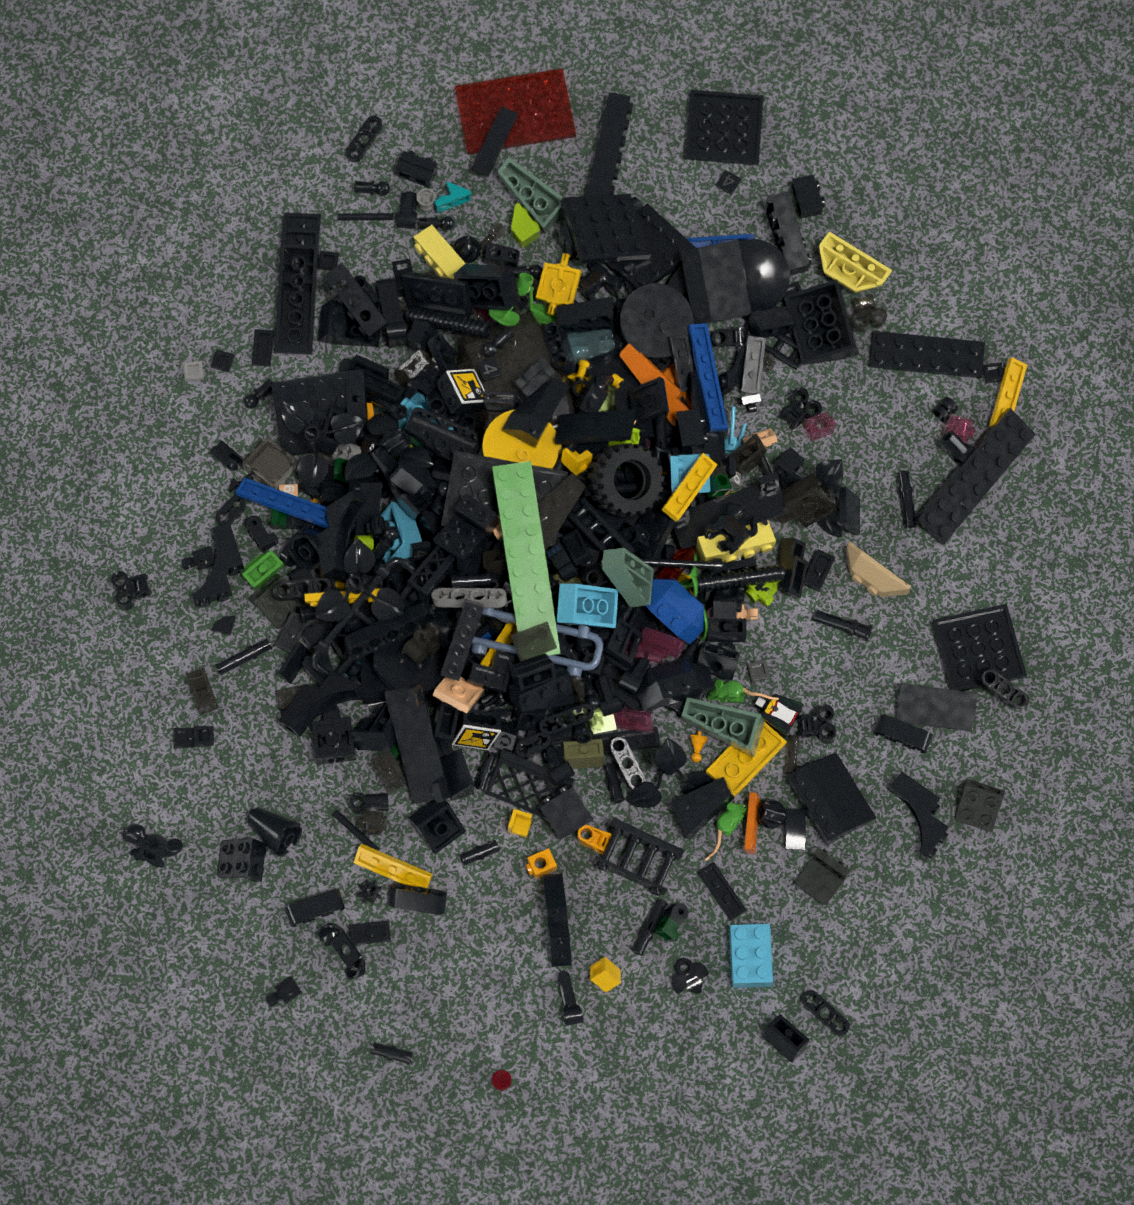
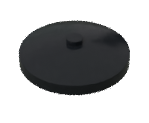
(765, 273)

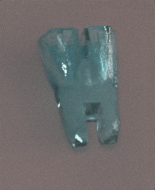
(590, 343)

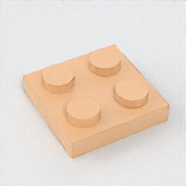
(458, 693)

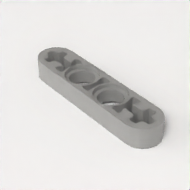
(469, 593)

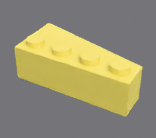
(437, 252)
(762, 541)

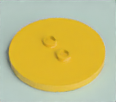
(507, 447)

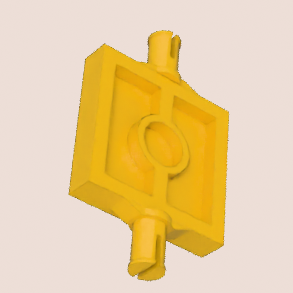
(558, 284)

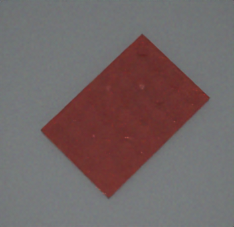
(537, 98)

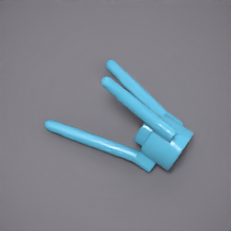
(731, 442)

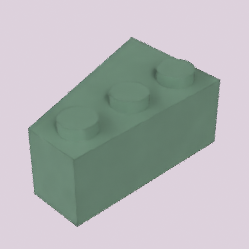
(629, 575)

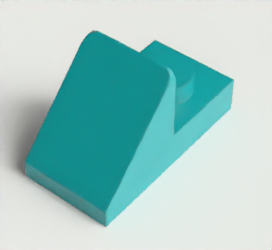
(456, 197)

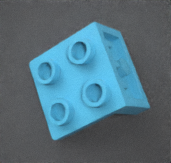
(680, 466)

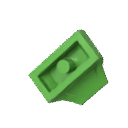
(262, 569)

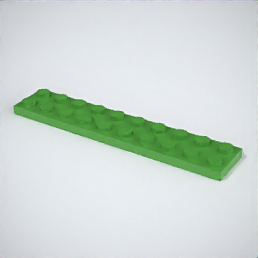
(524, 547)

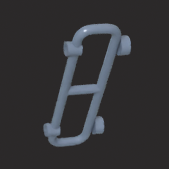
(574, 667)

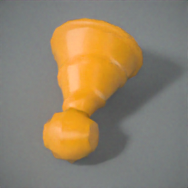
(698, 742)

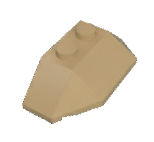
(873, 574)

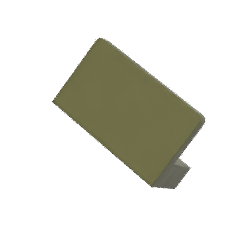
(584, 755)

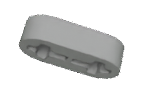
(346, 451)

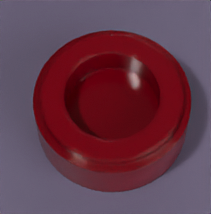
(501, 1080)

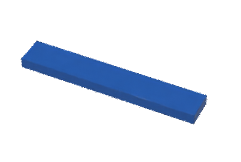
(707, 377)
(283, 502)

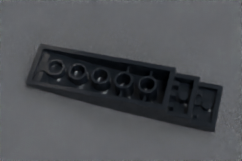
(297, 283)

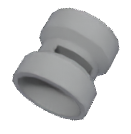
(426, 196)

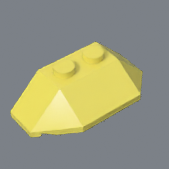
(850, 265)

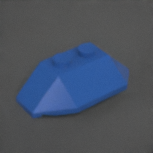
(677, 609)

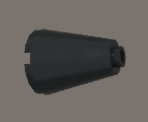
(274, 830)

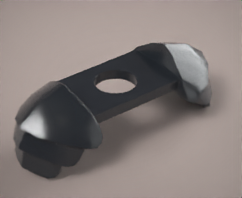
(335, 935)

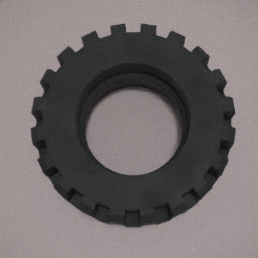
(647, 473)

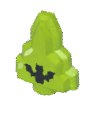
(762, 592)

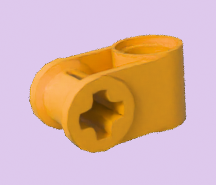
(596, 840)

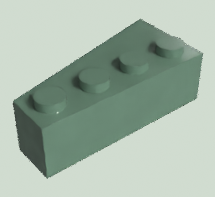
(532, 193)
(725, 723)

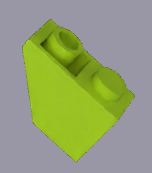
(523, 228)

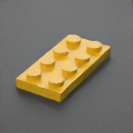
(740, 767)

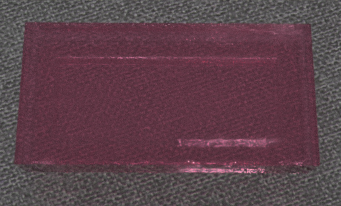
(634, 720)

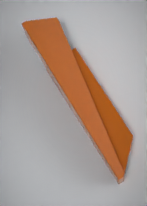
(646, 371)

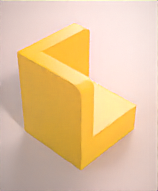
(576, 462)
(520, 823)
(605, 974)

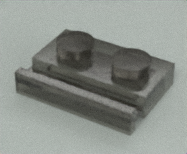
(533, 641)

